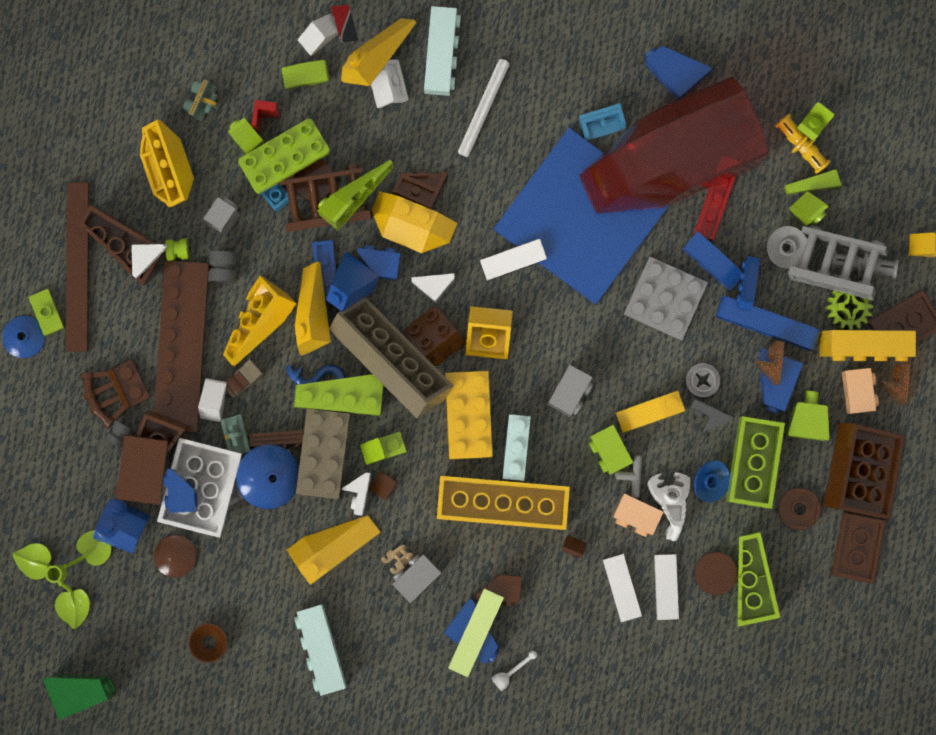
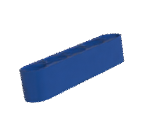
(769, 324)

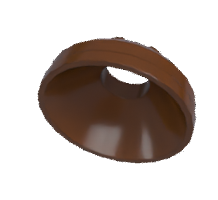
(197, 647)

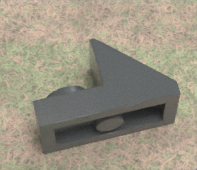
(715, 417)

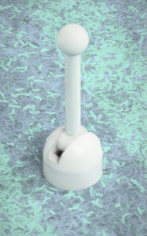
(502, 679)

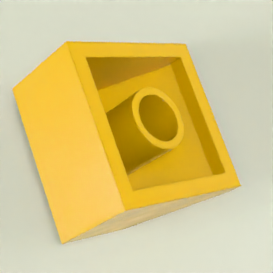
(488, 332)

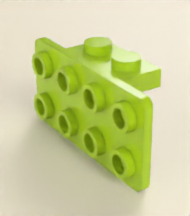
(283, 156)

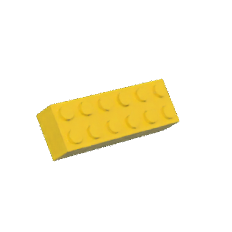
(503, 502)

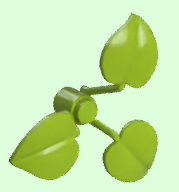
(71, 605)

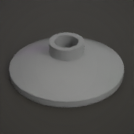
(794, 239)

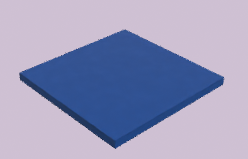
(579, 244)

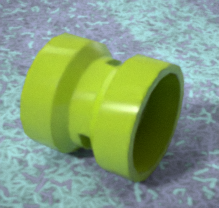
(177, 249)

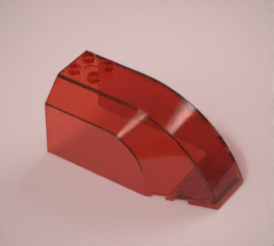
(678, 151)

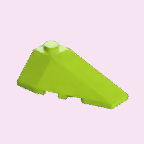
(347, 200)

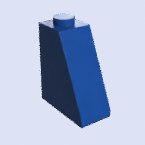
(675, 70)
(351, 283)
(777, 397)
(457, 628)

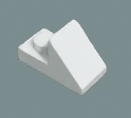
(361, 487)

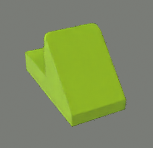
(815, 121)
(383, 448)

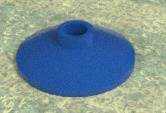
(31, 344)
(711, 481)

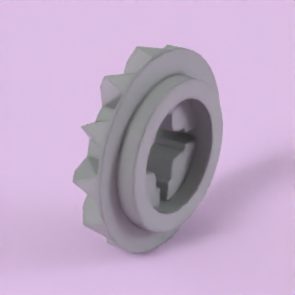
(703, 390)

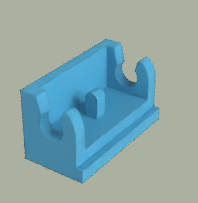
(602, 122)

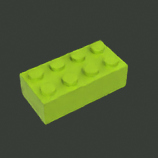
(755, 462)

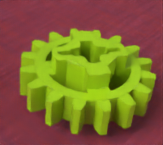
(848, 316)

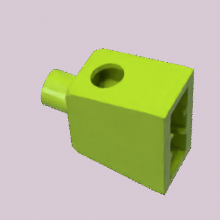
(809, 419)

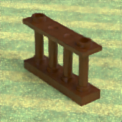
(316, 220)

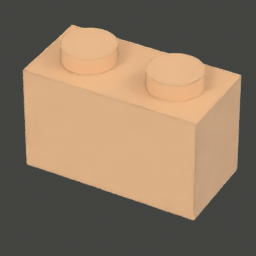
(859, 391)
(637, 514)

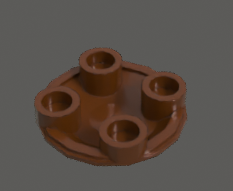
(175, 556)

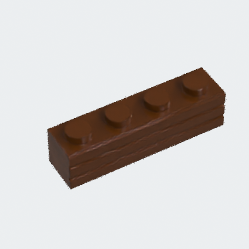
(280, 439)

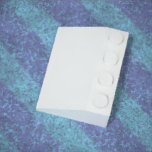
(214, 476)

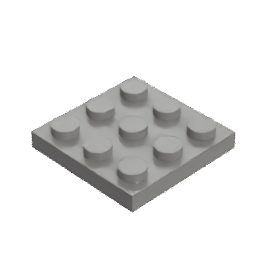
(665, 298)

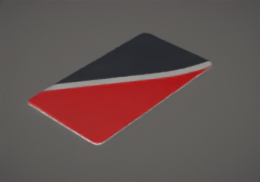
(344, 23)

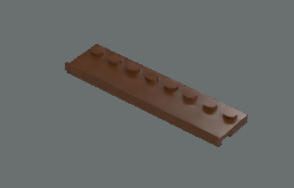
(182, 342)

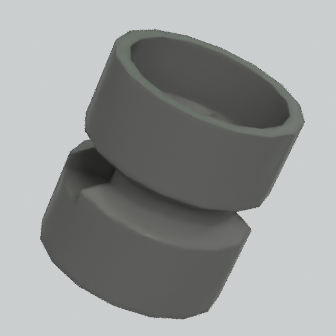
(222, 267)

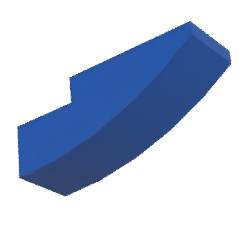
(713, 261)

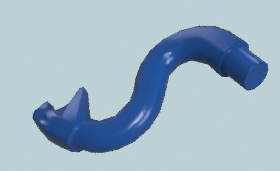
(295, 375)

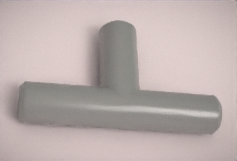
(634, 476)

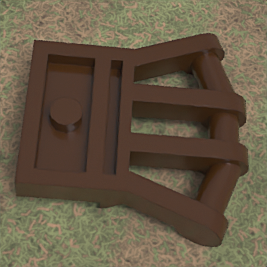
(127, 384)

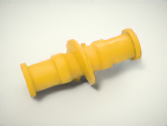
(802, 144)

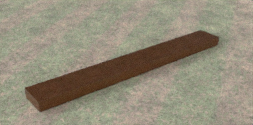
(77, 269)

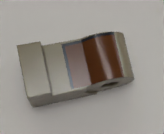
(243, 379)

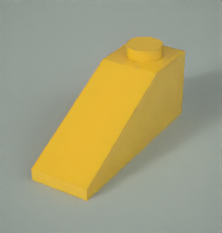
(650, 411)

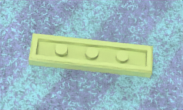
(475, 632)

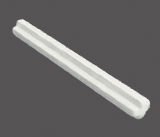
(483, 107)

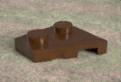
(420, 187)

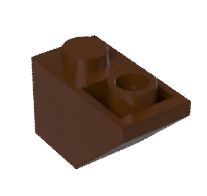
(505, 586)

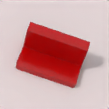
(264, 109)

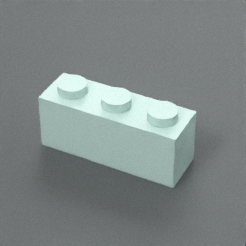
(516, 447)

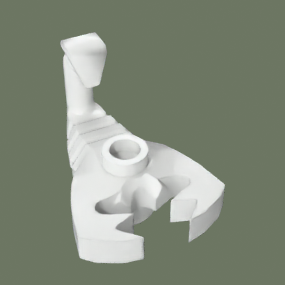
(672, 500)

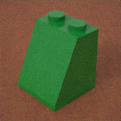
(77, 692)

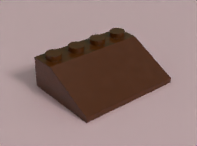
(864, 470)

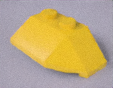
(165, 164)
(411, 223)

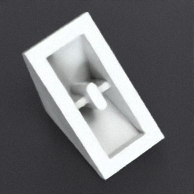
(318, 34)
(144, 255)
(434, 285)
(212, 400)

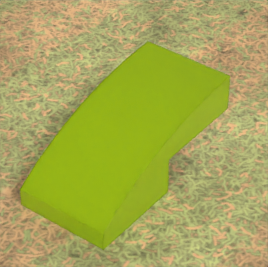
(305, 74)

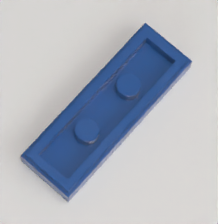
(325, 254)

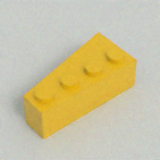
(866, 344)

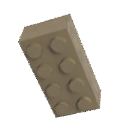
(323, 453)

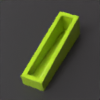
(819, 182)

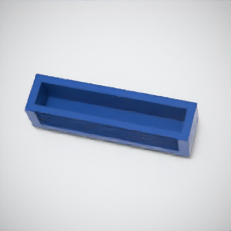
(748, 284)

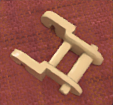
(395, 555)

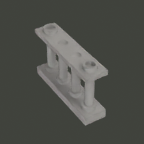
(843, 282)

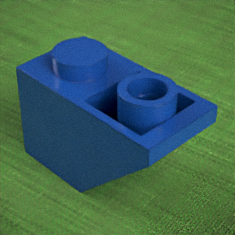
(383, 263)
(181, 494)

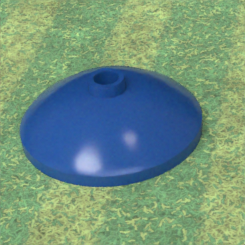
(254, 474)

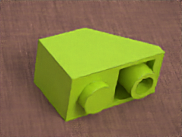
(245, 135)
(809, 209)

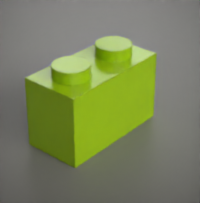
(610, 450)

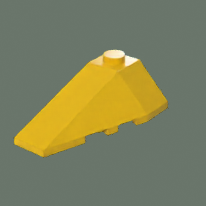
(369, 59)
(265, 313)
(311, 315)
(326, 549)

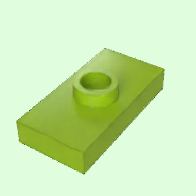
(46, 312)

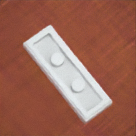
(513, 259)
(666, 587)
(622, 588)

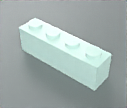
(440, 51)
(321, 649)

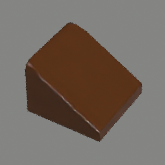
(382, 485)
(574, 546)

